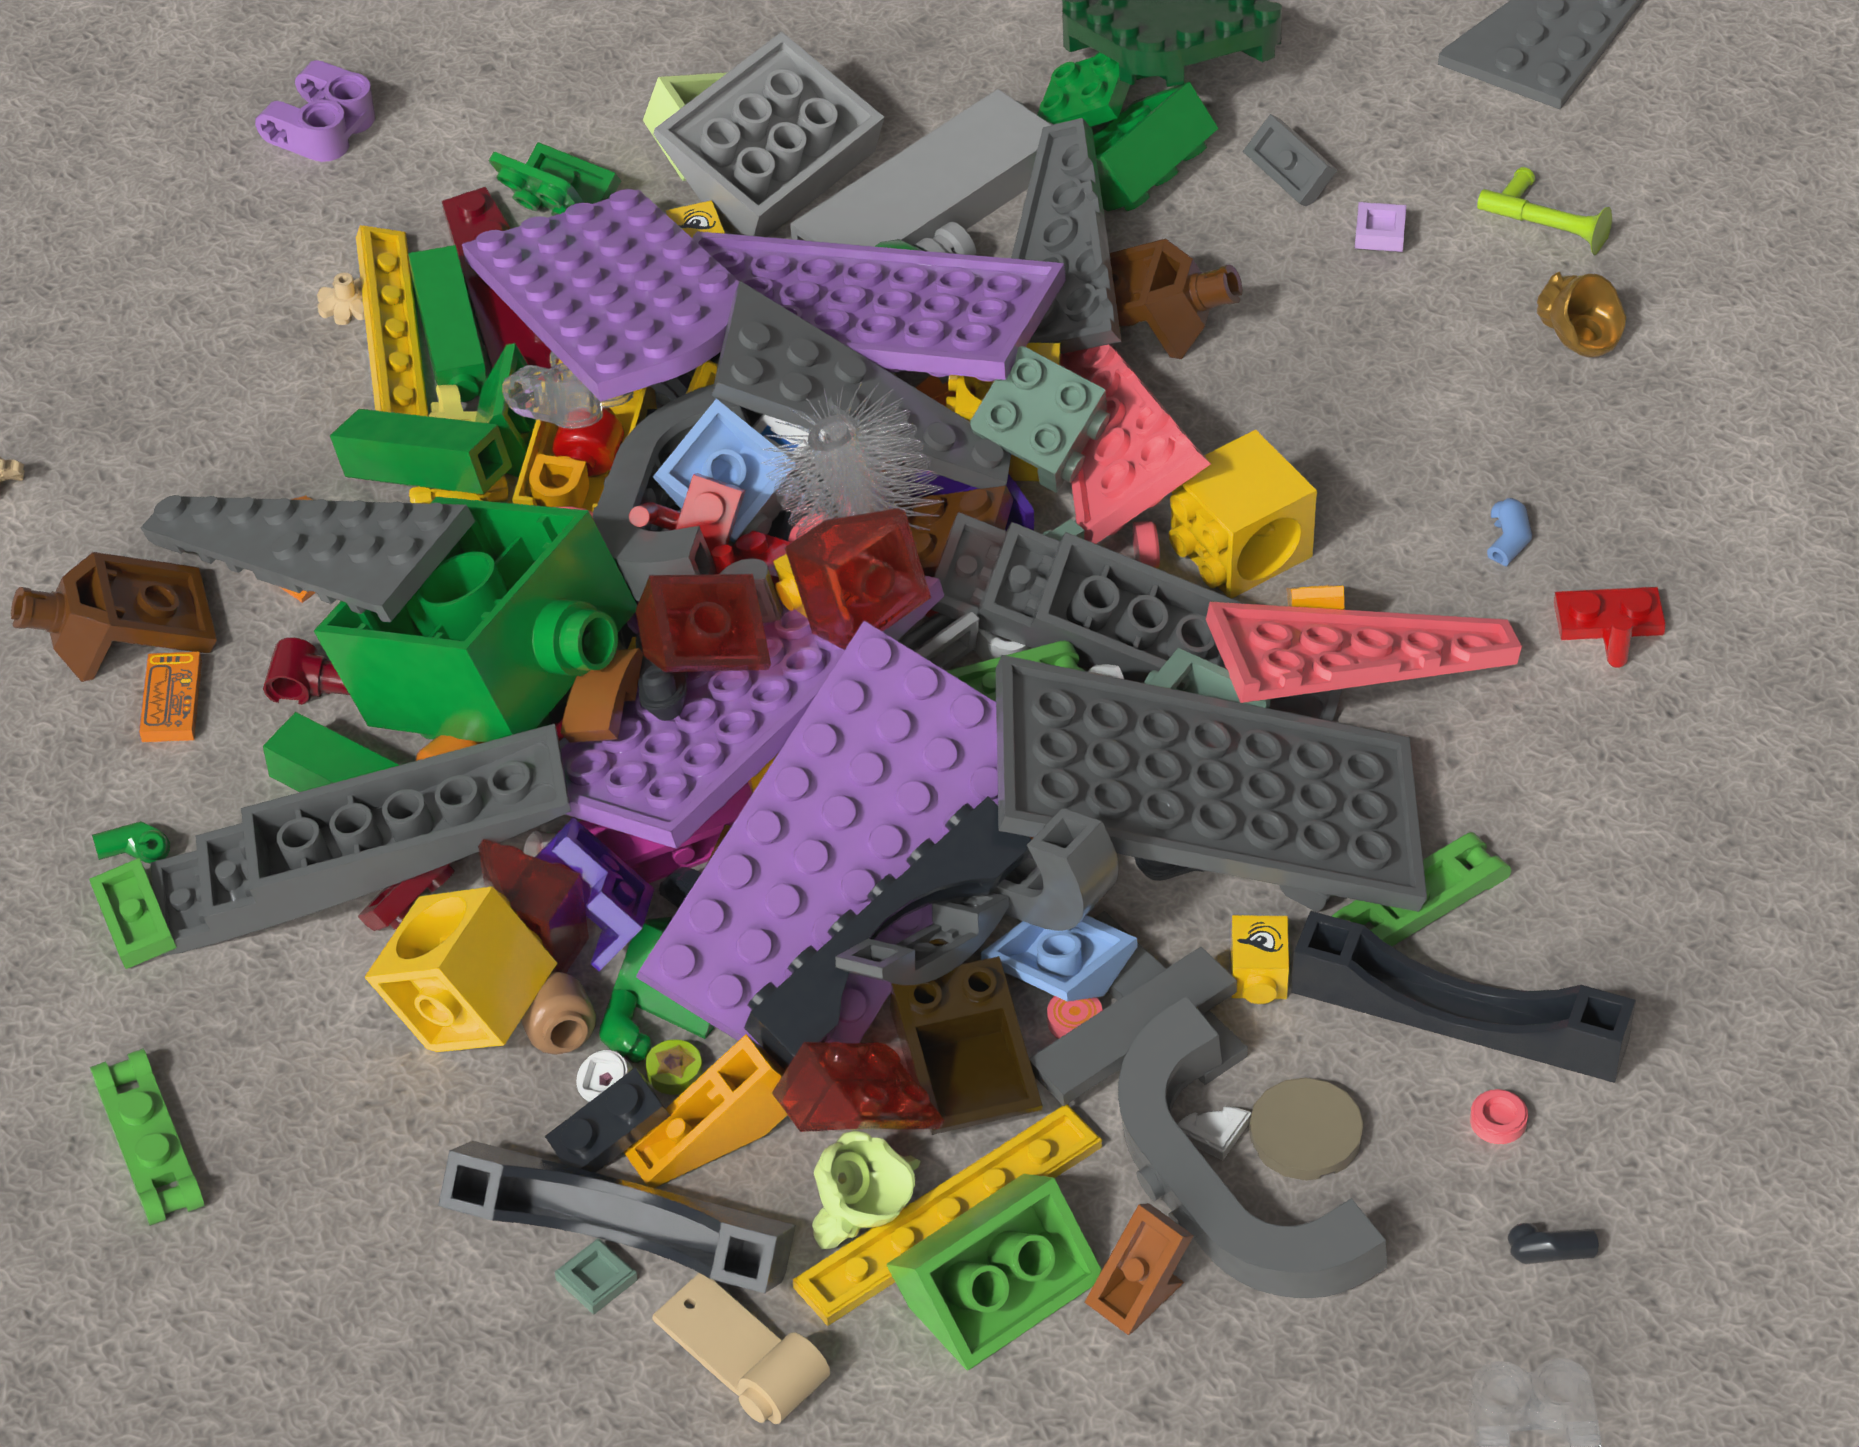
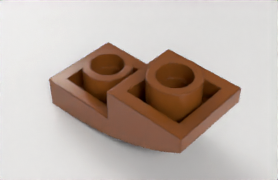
(599, 698)

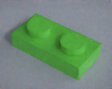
(132, 913)

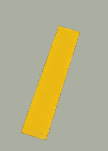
(391, 321)
(860, 1267)

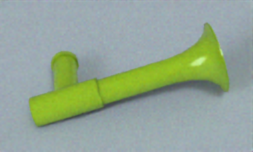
(1509, 204)

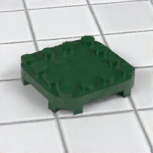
(1171, 34)

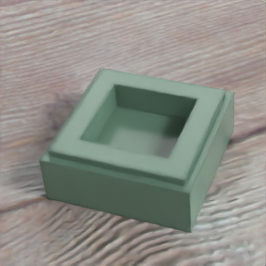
(596, 1276)

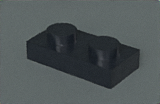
(608, 1124)

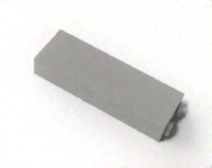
(943, 178)

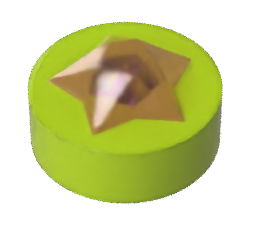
(673, 1066)

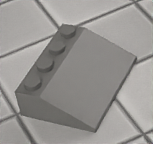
(769, 137)

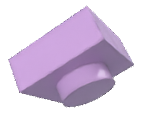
(1380, 226)

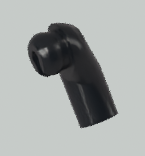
(1539, 1247)

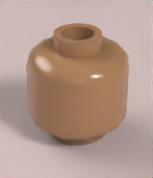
(559, 1015)

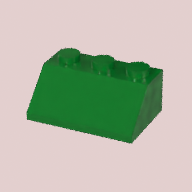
(1149, 144)

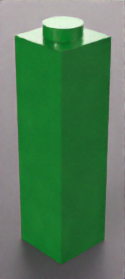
(448, 320)
(421, 451)
(312, 756)

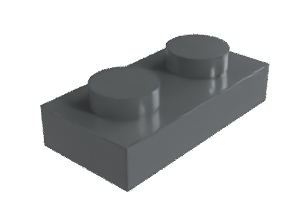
(1289, 161)

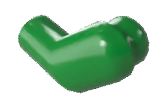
(133, 839)
(619, 1031)

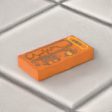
(170, 697)

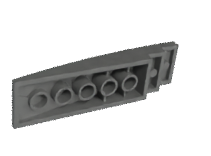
(1085, 595)
(358, 837)

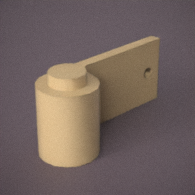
(741, 1351)

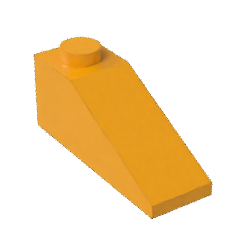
(713, 1116)

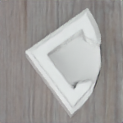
(1216, 1130)

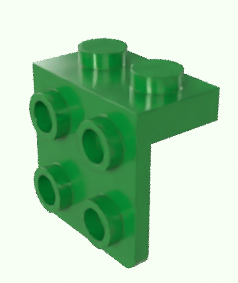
(554, 179)

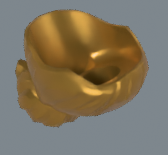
(1583, 313)

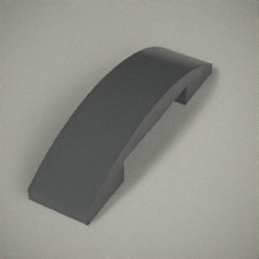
(914, 961)

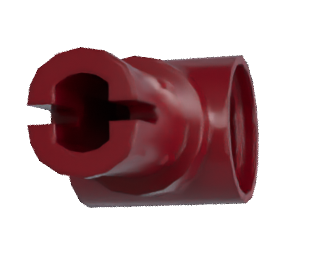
(300, 671)

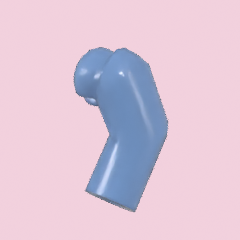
(1515, 529)

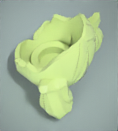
(860, 1186)

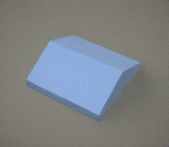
(727, 451)
(1066, 962)

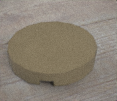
(1306, 1128)

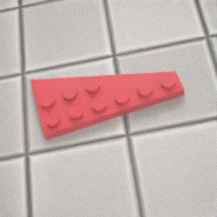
(1137, 455)
(1319, 649)

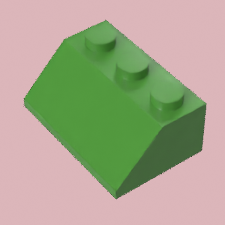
(997, 1269)

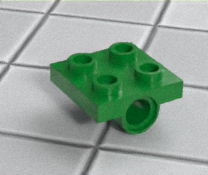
(1084, 91)

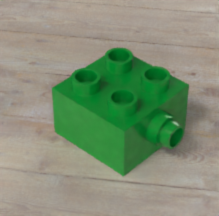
(490, 631)

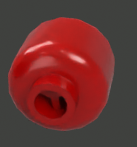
(592, 444)

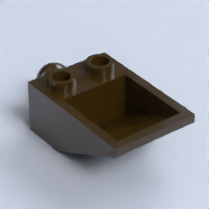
(966, 1045)

